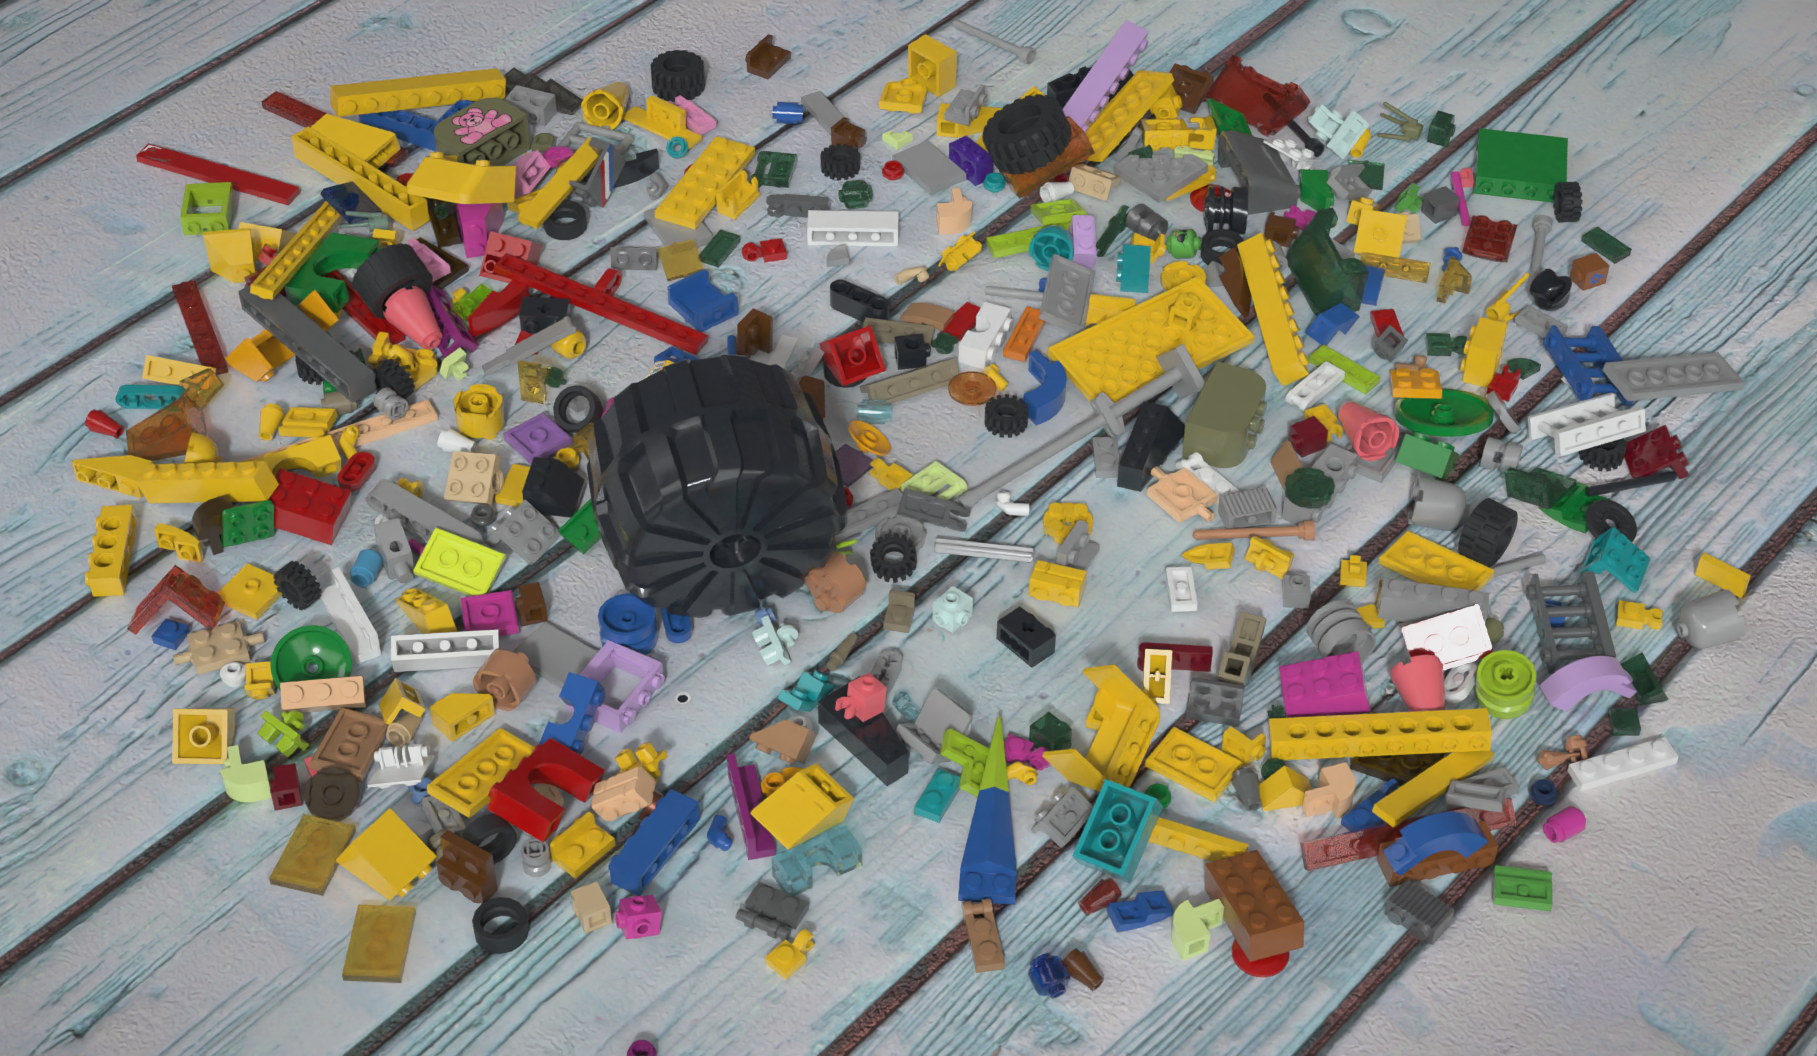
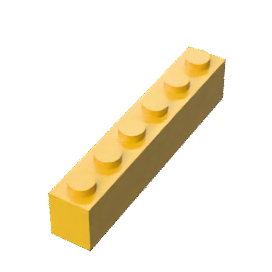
(206, 481)

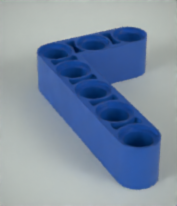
(410, 126)

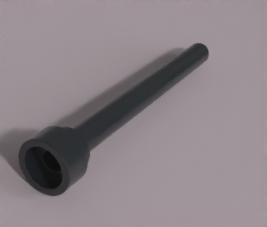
(1310, 143)

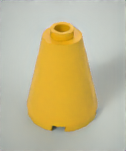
(606, 105)

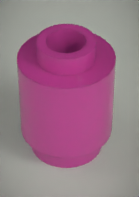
(1564, 825)

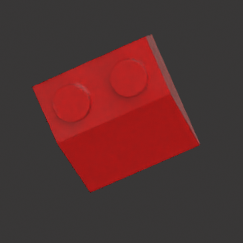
(853, 356)

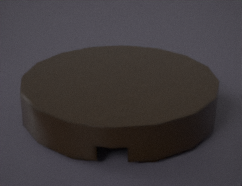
(332, 794)

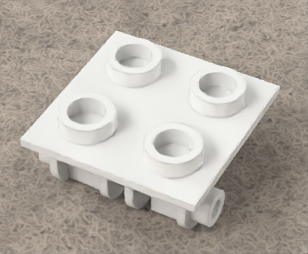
(1293, 155)
(401, 766)

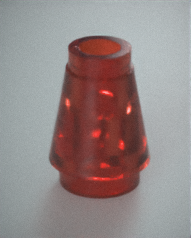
(1100, 896)

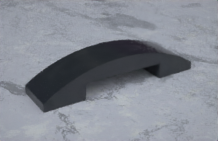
(637, 169)

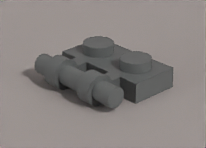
(775, 905)

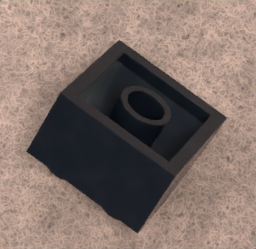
(553, 487)

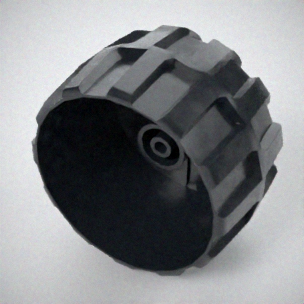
(715, 486)

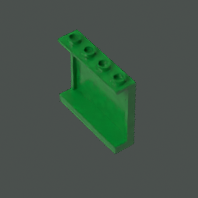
(1520, 164)

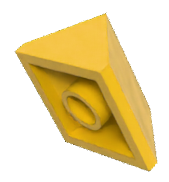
(260, 235)

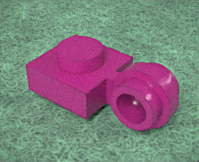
(1022, 750)

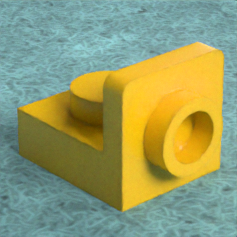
(1241, 747)

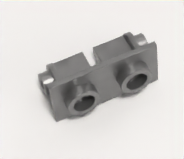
(634, 258)

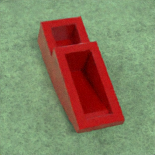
(498, 308)

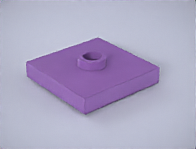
(537, 438)

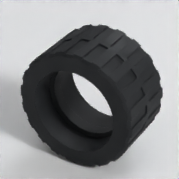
(387, 273)

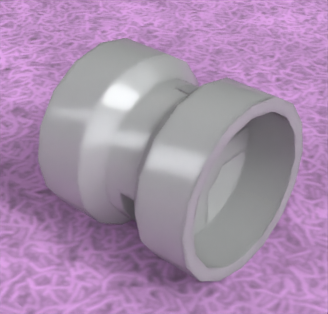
(388, 402)
(535, 857)

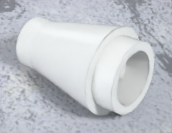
(1056, 190)
(453, 441)

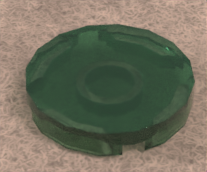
(1309, 488)

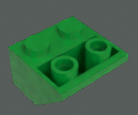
(1427, 457)

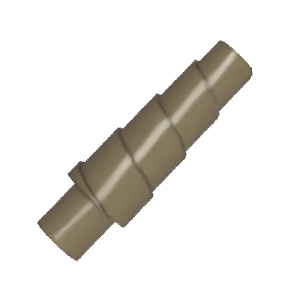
(840, 654)

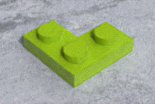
(969, 755)

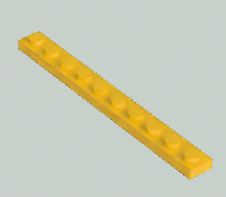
(296, 252)

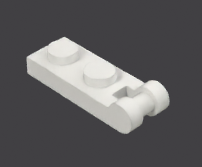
(1315, 386)
(1207, 475)

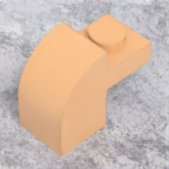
(955, 215)
(1334, 792)

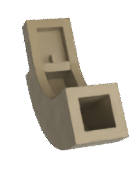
(1241, 659)

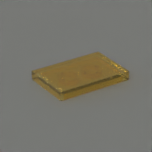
(311, 855)
(379, 943)

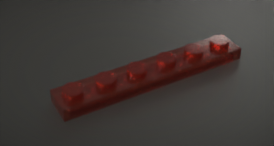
(199, 326)

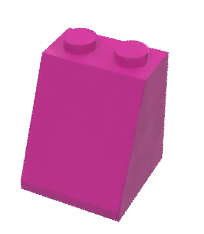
(476, 223)

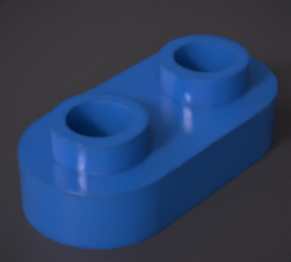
(676, 627)

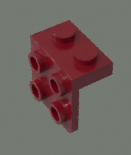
(1655, 452)

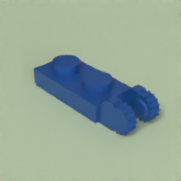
(1362, 815)

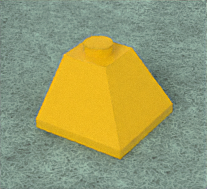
(231, 253)
(202, 734)

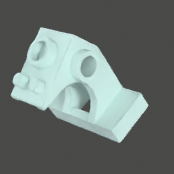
(1340, 133)

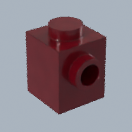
(1308, 436)

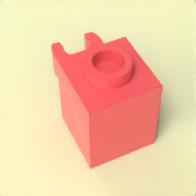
(864, 698)

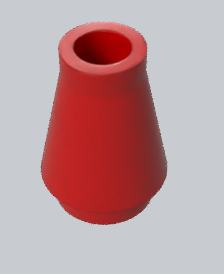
(102, 423)

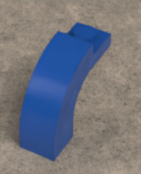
(1050, 396)
(1435, 834)

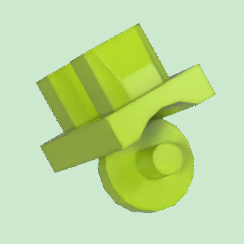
(290, 738)

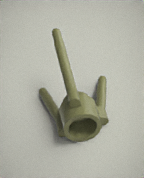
(1410, 128)

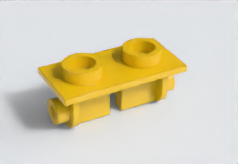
(965, 246)

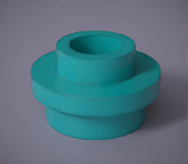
(672, 143)
(994, 182)

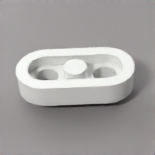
(1460, 682)

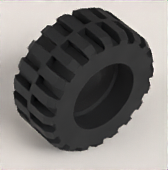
(1027, 134)

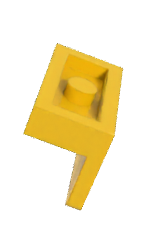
(400, 696)

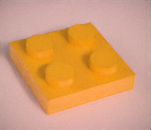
(1415, 383)

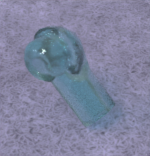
(901, 703)

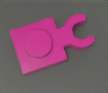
(1302, 218)

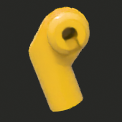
(398, 351)
(993, 372)
(348, 440)
(1022, 772)

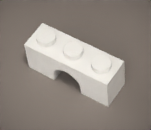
(991, 326)

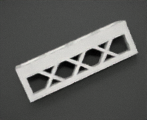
(350, 619)

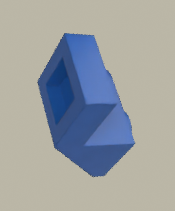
(1330, 322)

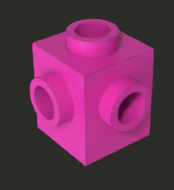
(638, 916)

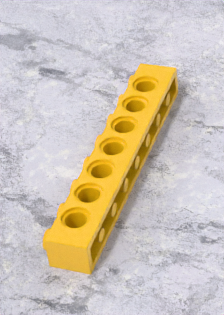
(1380, 734)

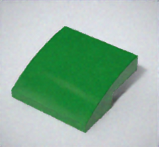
(1572, 508)

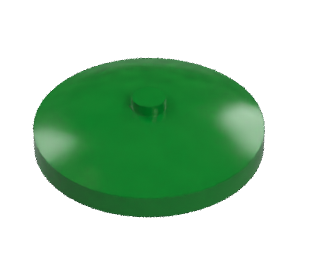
(1452, 416)

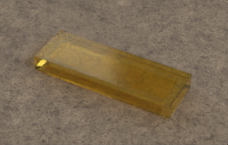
(1398, 267)

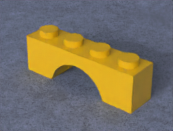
(316, 456)

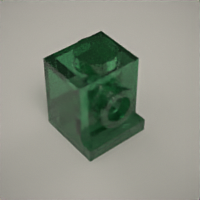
(1441, 129)

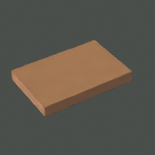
(351, 743)

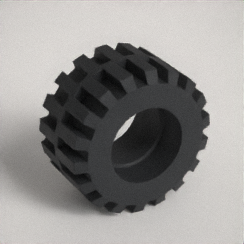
(677, 74)
(1488, 532)

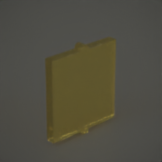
(680, 259)

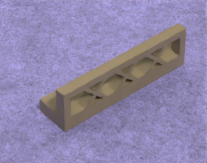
(912, 382)

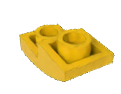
(173, 538)

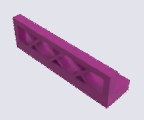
(453, 324)
(747, 796)

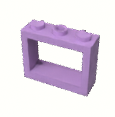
(618, 656)

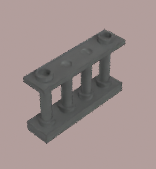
(1592, 610)

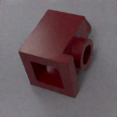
(285, 787)

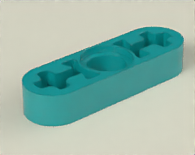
(129, 395)

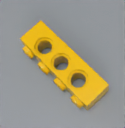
(111, 550)

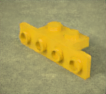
(662, 120)

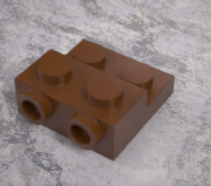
(1190, 86)
(466, 868)

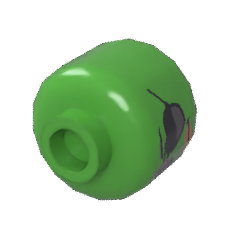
(1183, 243)

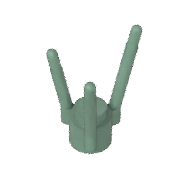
(375, 221)

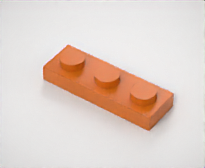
(1024, 335)

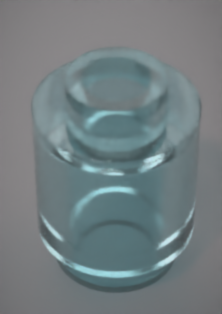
(874, 411)

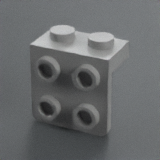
(524, 532)
(935, 718)

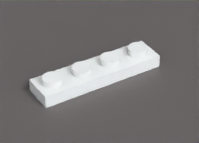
(1622, 764)

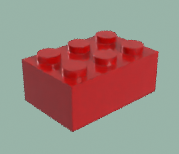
(309, 506)

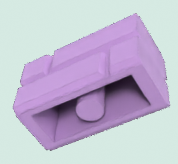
(1084, 239)

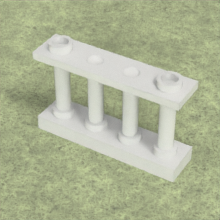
(1586, 424)

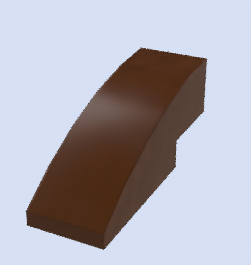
(1235, 281)

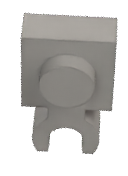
(1129, 144)

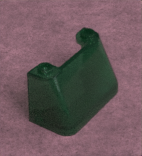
(1321, 270)

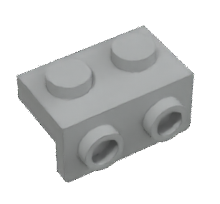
(1346, 183)

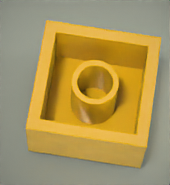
(932, 65)
(1483, 352)

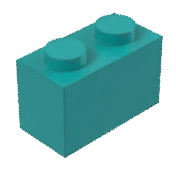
(1135, 268)

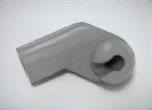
(658, 185)

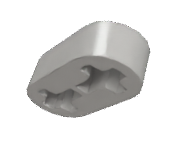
(891, 673)

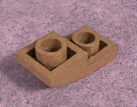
(928, 314)

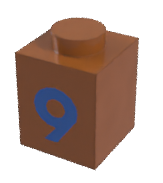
(1589, 271)

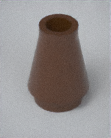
(1082, 969)

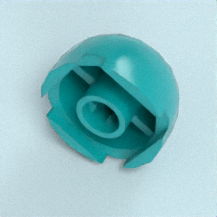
(1051, 241)

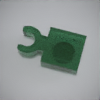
(1443, 345)

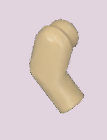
(910, 273)

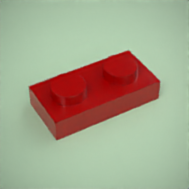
(1383, 319)

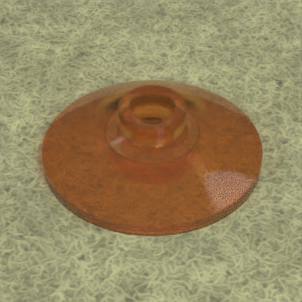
(972, 388)

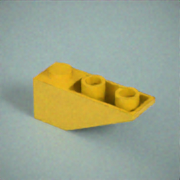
(951, 129)
(112, 473)
(426, 612)

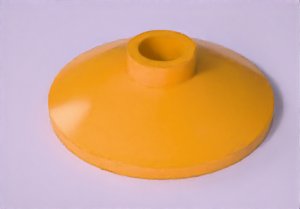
(869, 438)

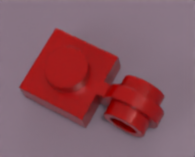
(770, 250)

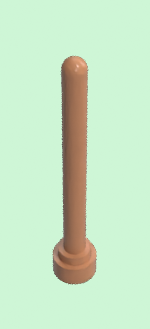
(1304, 530)

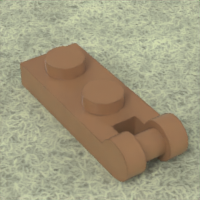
(983, 936)

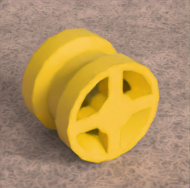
(413, 487)

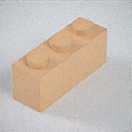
(323, 694)

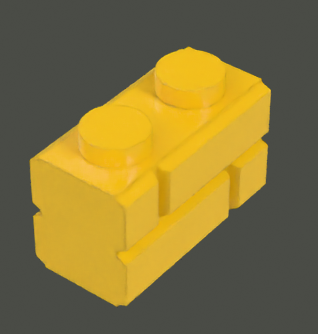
(1057, 583)

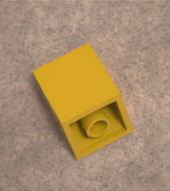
(388, 856)

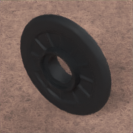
(1607, 509)

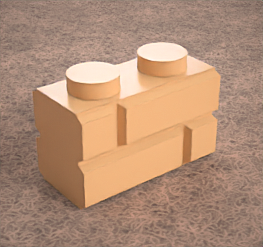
(623, 794)

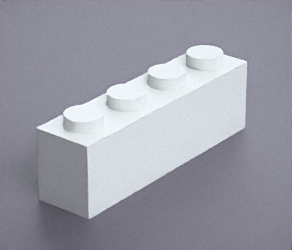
(853, 228)
(442, 650)

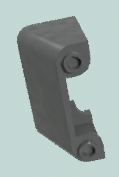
(1260, 170)

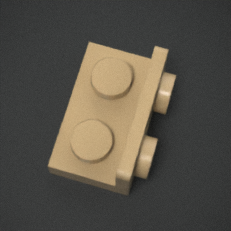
(1093, 181)

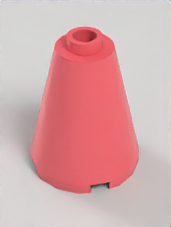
(414, 317)
(1368, 430)
(1420, 683)

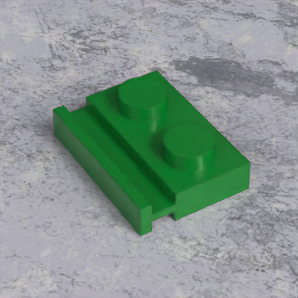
(581, 529)

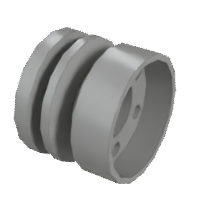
(1340, 630)

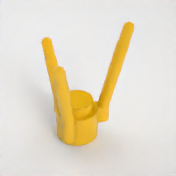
(1500, 308)

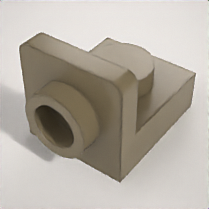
(899, 611)

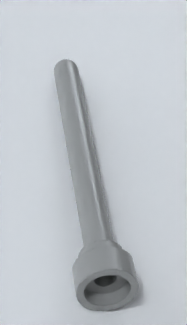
(1025, 54)
(1542, 226)

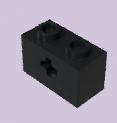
(542, 312)
(1026, 636)

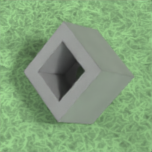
(1296, 591)

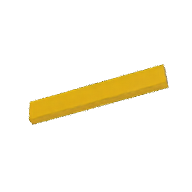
(558, 187)
(1429, 785)

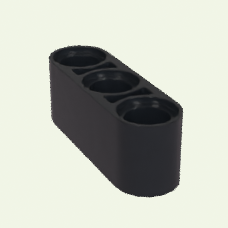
(857, 301)

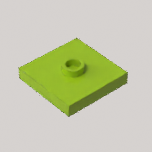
(1056, 211)

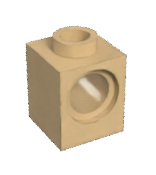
(591, 907)

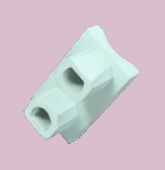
(783, 636)

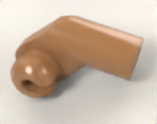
(1419, 363)

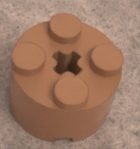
(836, 584)
(505, 678)

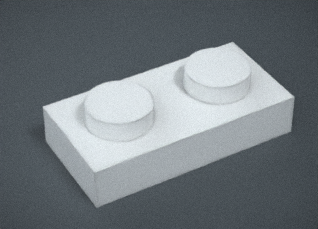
(1181, 589)

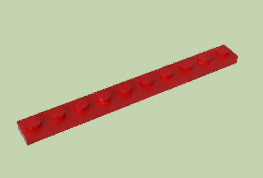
(602, 304)

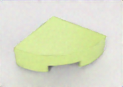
(897, 140)

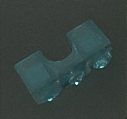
(834, 849)

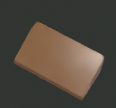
(1285, 462)

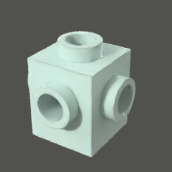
(952, 609)

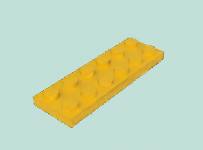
(1125, 111)
(697, 189)

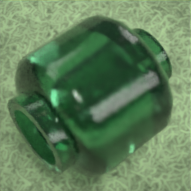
(855, 194)

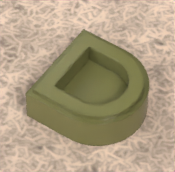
(542, 142)

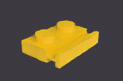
(307, 422)

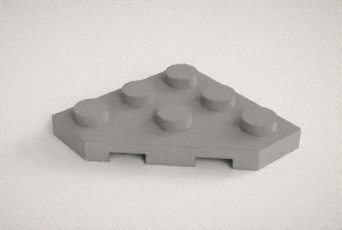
(1160, 175)

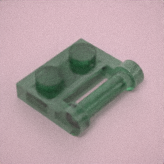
(780, 170)

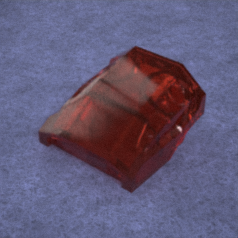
(1489, 239)

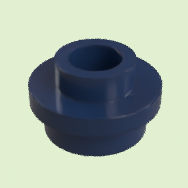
(1543, 792)

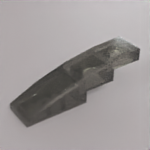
(565, 100)

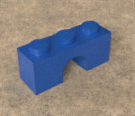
(585, 697)

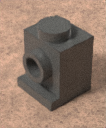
(1386, 347)

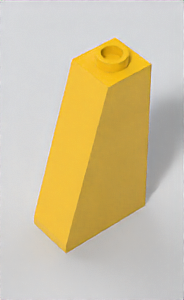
(362, 140)

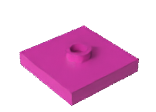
(490, 612)

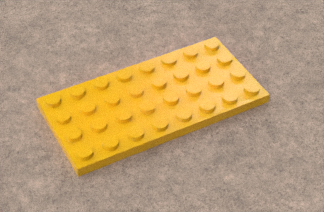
(1123, 350)

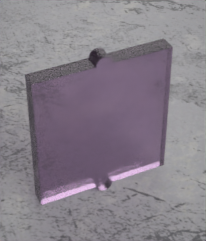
(852, 464)

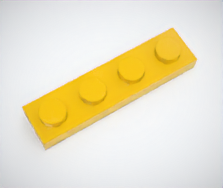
(1195, 841)

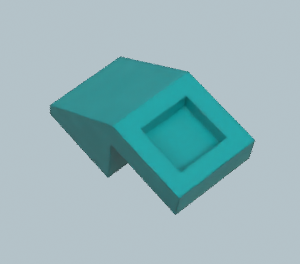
(808, 691)

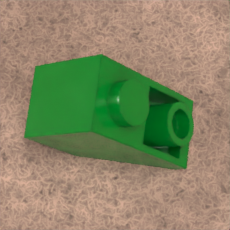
(1315, 190)

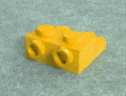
(1164, 133)

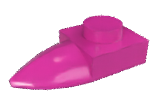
(556, 155)

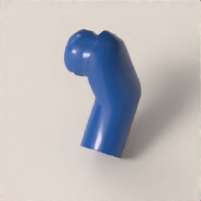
(717, 835)

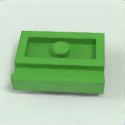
(1522, 888)

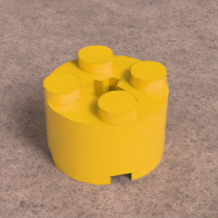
(479, 411)

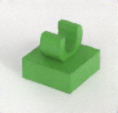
(1409, 199)

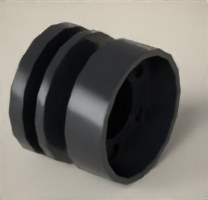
(1226, 210)

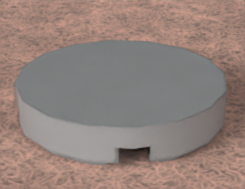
(1504, 412)
(903, 526)

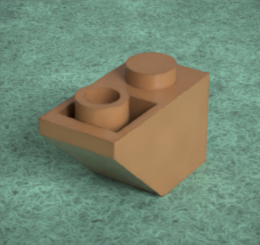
(785, 738)

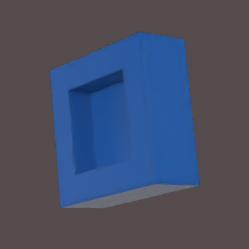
(170, 634)

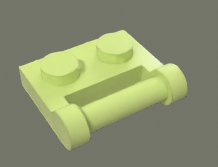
(933, 479)

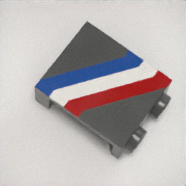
(603, 175)

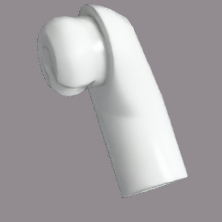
(1010, 507)

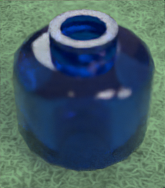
(1049, 975)

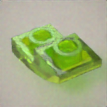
(470, 302)

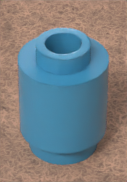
(366, 567)

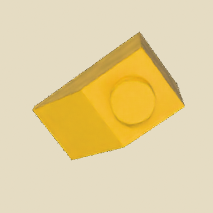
(461, 713)

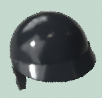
(1550, 291)

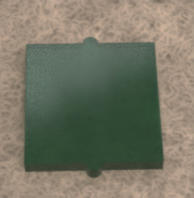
(1372, 174)

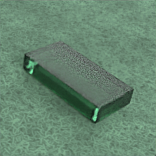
(1606, 245)
(719, 248)

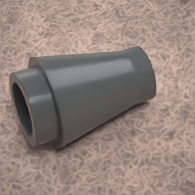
(1247, 787)

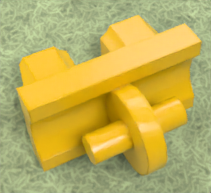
(1269, 557)
(647, 759)

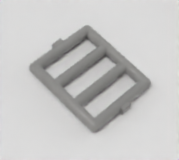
(605, 131)

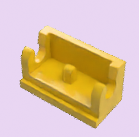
(1204, 135)
(737, 195)

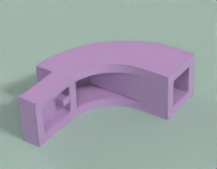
(1585, 677)

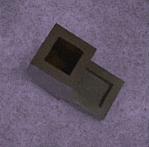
(208, 522)

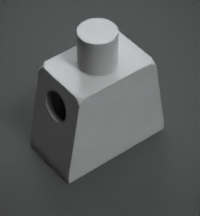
(398, 558)

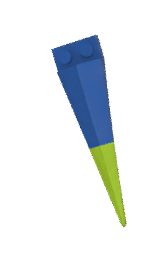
(989, 854)

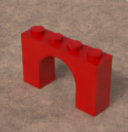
(548, 764)

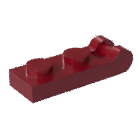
(1183, 656)

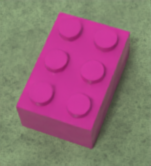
(1325, 687)

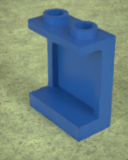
(701, 301)

